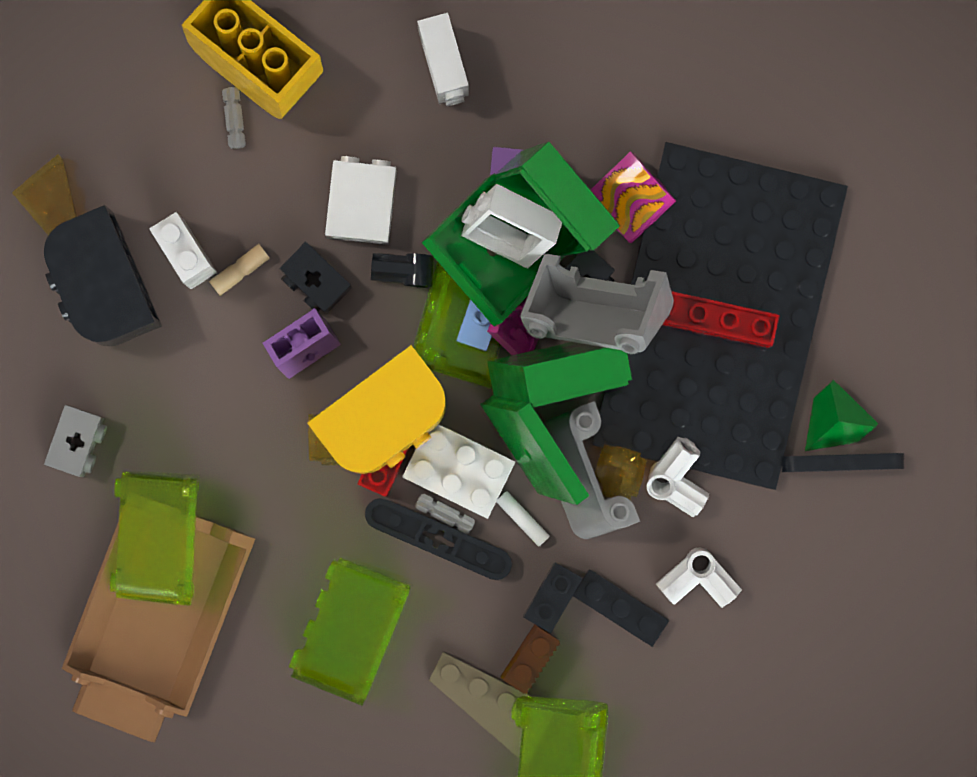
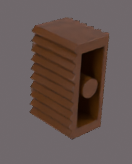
(530, 659)

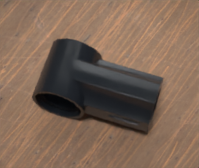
(412, 269)

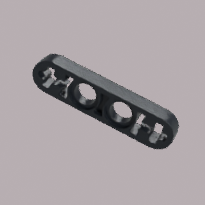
(842, 462)

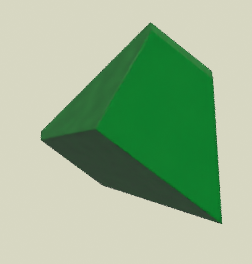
(836, 419)

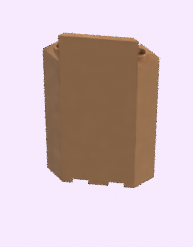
(150, 656)

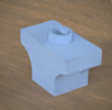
(474, 329)

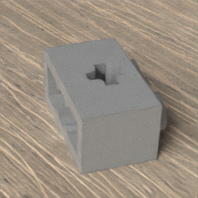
(61, 451)

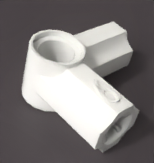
(673, 467)
(713, 579)

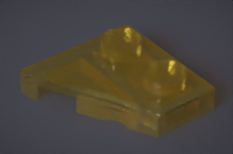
(48, 195)

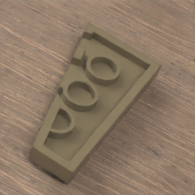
(481, 697)

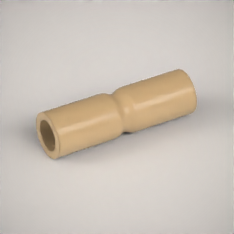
(242, 267)

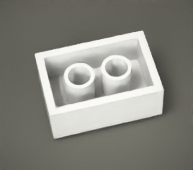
(459, 470)

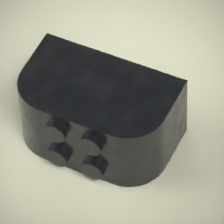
(98, 279)

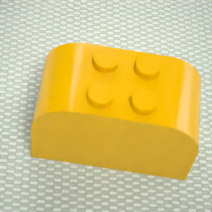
(253, 52)
(383, 415)

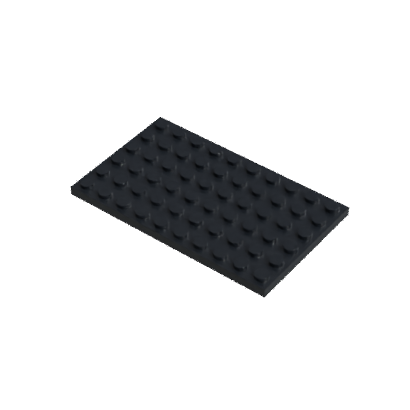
(747, 242)

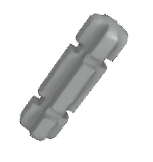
(233, 118)
(445, 513)

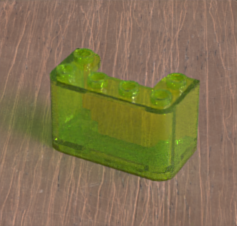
(350, 630)

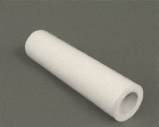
(522, 518)

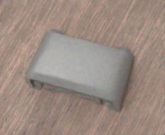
(594, 309)
(594, 514)

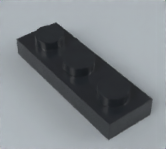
(620, 608)

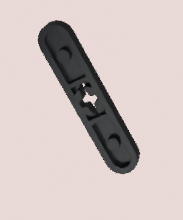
(409, 527)

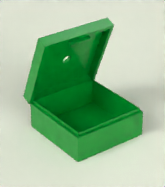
(546, 179)
(542, 379)

